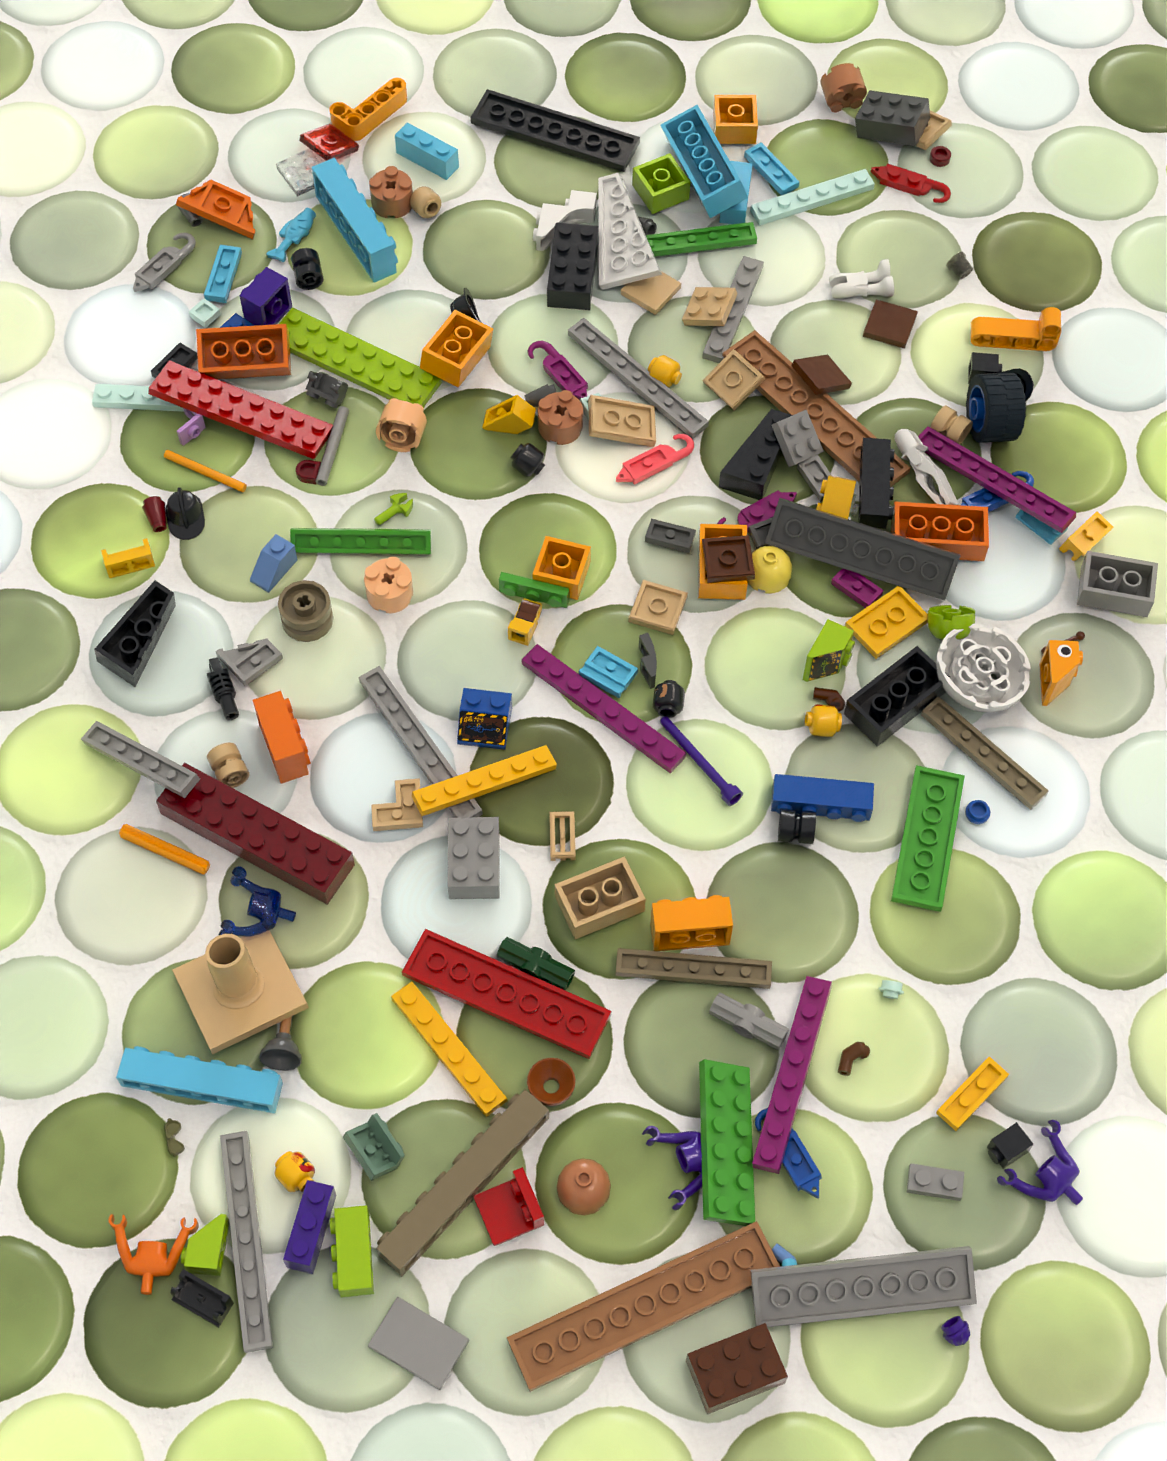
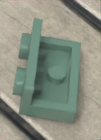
(374, 1147)

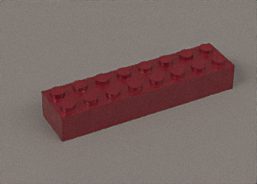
(260, 836)

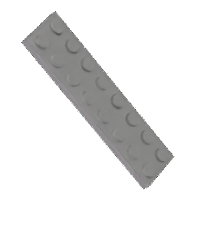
(863, 1286)

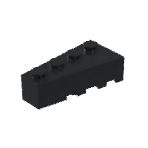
(755, 460)
(136, 634)

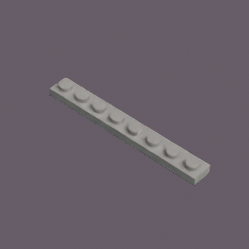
(638, 378)
(413, 735)
(246, 1242)

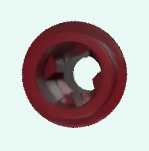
(155, 512)

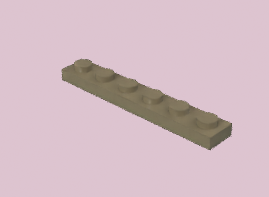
(984, 753)
(694, 968)

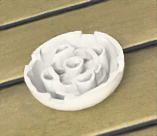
(972, 663)

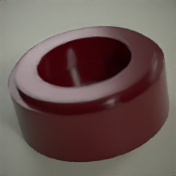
(940, 156)

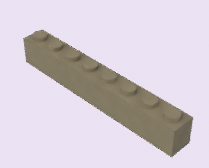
(457, 1187)

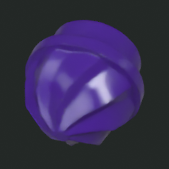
(956, 1331)

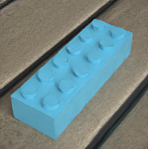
(704, 161)
(355, 219)

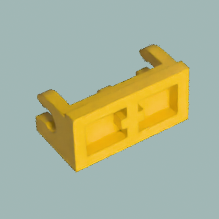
(1087, 536)
(128, 560)

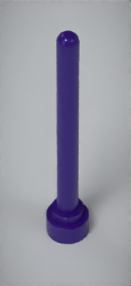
(730, 793)

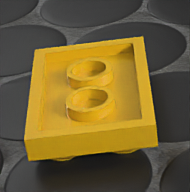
(887, 621)

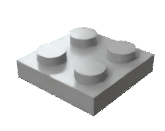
(797, 438)

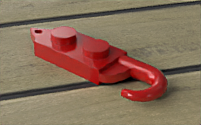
(909, 181)

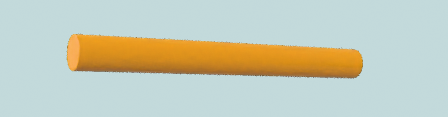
(206, 471)

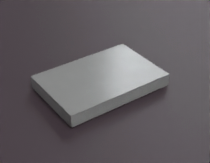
(418, 1343)

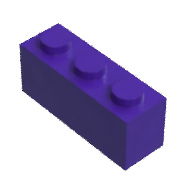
(309, 1227)

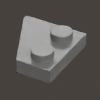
(250, 660)

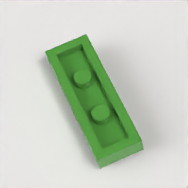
(534, 590)

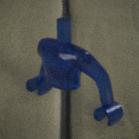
(263, 905)

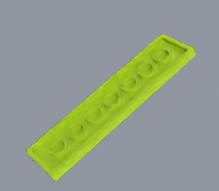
(358, 360)

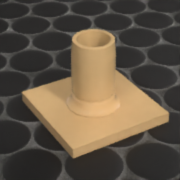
(239, 988)

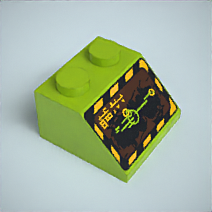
(829, 651)

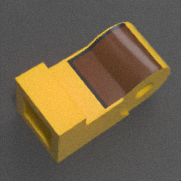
(525, 621)

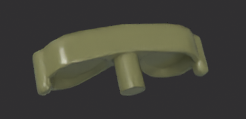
(172, 1128)

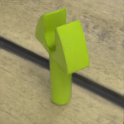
(396, 508)

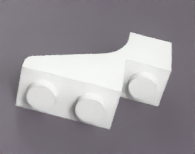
(577, 209)

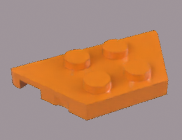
(221, 206)

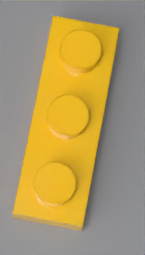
(972, 1093)

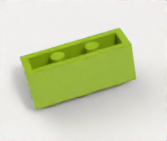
(352, 1251)

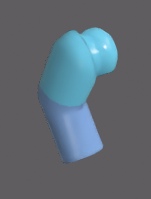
(783, 1256)

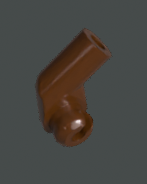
(851, 1053)

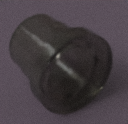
(959, 265)

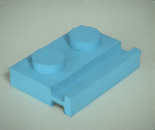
(608, 671)

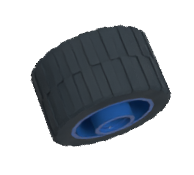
(996, 407)

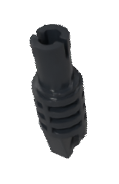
(222, 688)

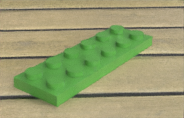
(928, 838)
(726, 1143)

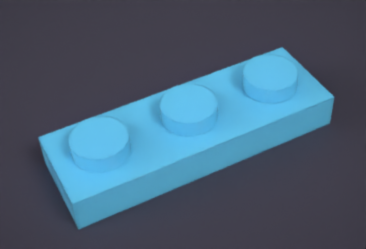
(771, 169)
(222, 273)

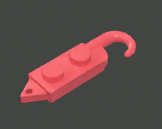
(654, 461)

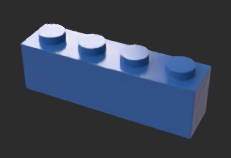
(824, 796)

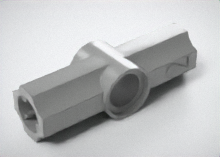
(748, 1021)

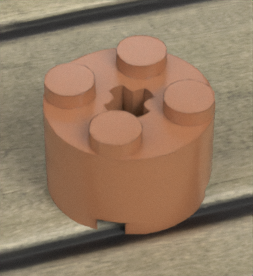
(843, 87)
(391, 192)
(560, 417)

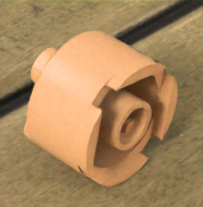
(401, 425)
(388, 585)

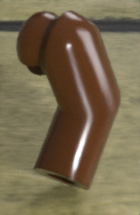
(830, 696)

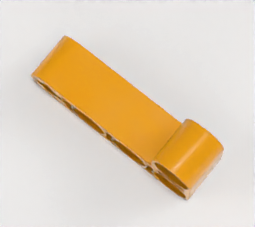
(371, 112)
(1018, 333)

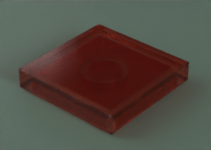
(329, 142)

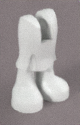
(861, 284)

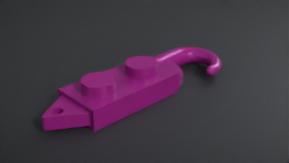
(560, 370)
(761, 509)

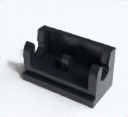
(201, 1298)

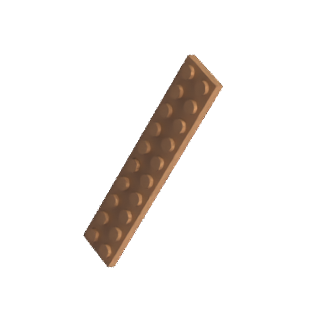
(836, 428)
(640, 1306)

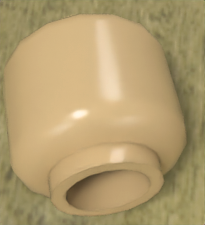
(425, 202)

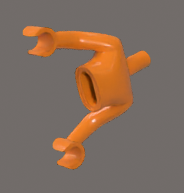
(150, 1255)

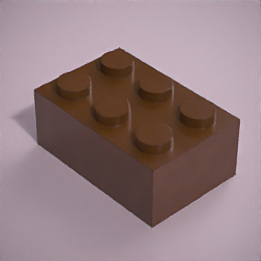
(736, 1368)

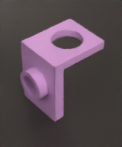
(191, 428)

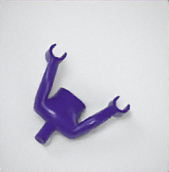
(688, 1155)
(1055, 1174)

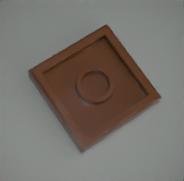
(890, 323)
(821, 374)
(728, 559)

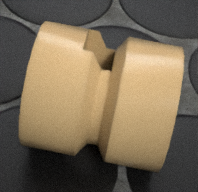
(951, 425)
(227, 764)

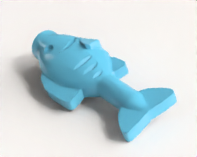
(293, 233)

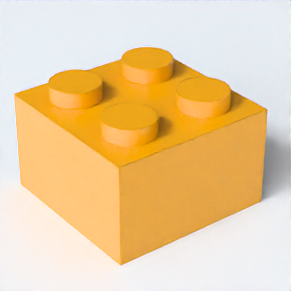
(735, 119)
(563, 564)

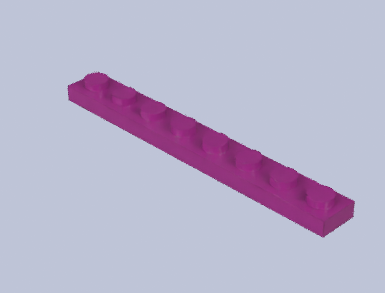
(997, 480)
(604, 708)
(792, 1075)

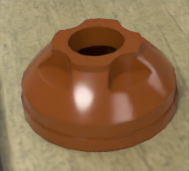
(547, 1070)

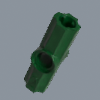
(535, 963)

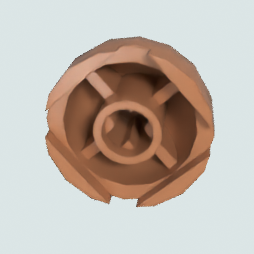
(583, 1186)

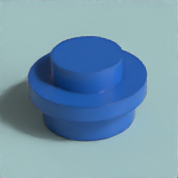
(977, 812)

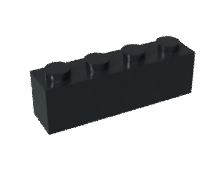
(875, 482)

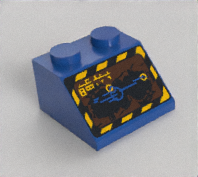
(484, 718)

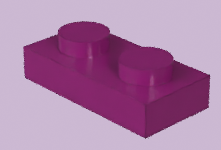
(857, 587)

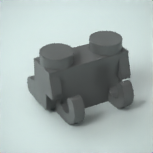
(327, 387)

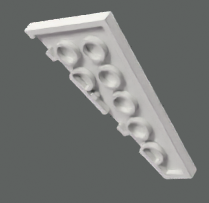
(623, 246)

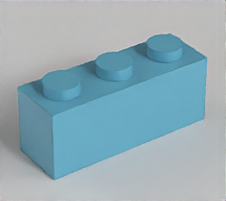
(426, 151)
(737, 213)

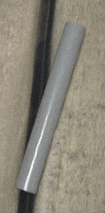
(332, 446)

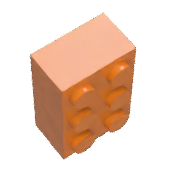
(282, 736)

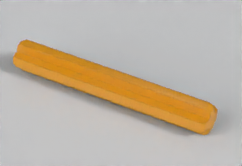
(164, 849)

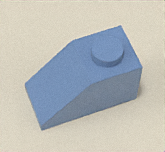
(273, 563)

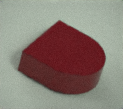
(307, 471)

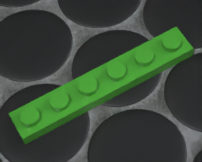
(702, 239)
(361, 540)

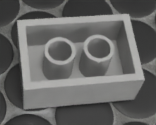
(1117, 584)
(474, 858)

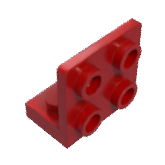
(509, 1209)

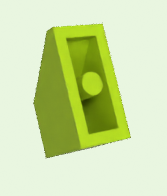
(207, 1248)

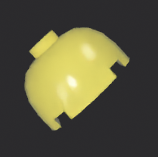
(771, 569)

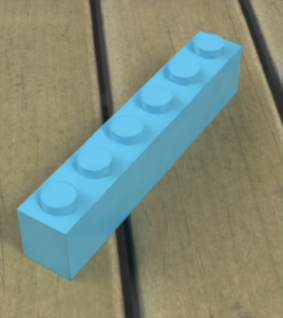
(200, 1079)

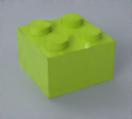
(661, 183)

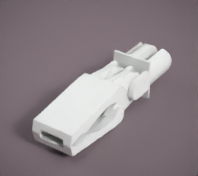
(924, 467)

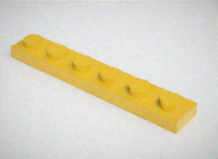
(483, 780)
(449, 1049)

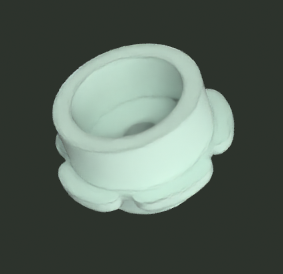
(891, 989)

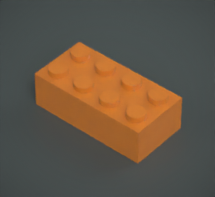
(244, 351)
(944, 526)

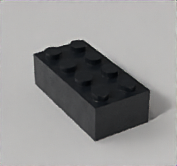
(572, 266)
(895, 696)

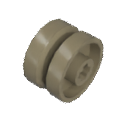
(305, 611)

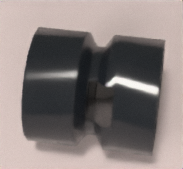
(307, 268)
(797, 826)

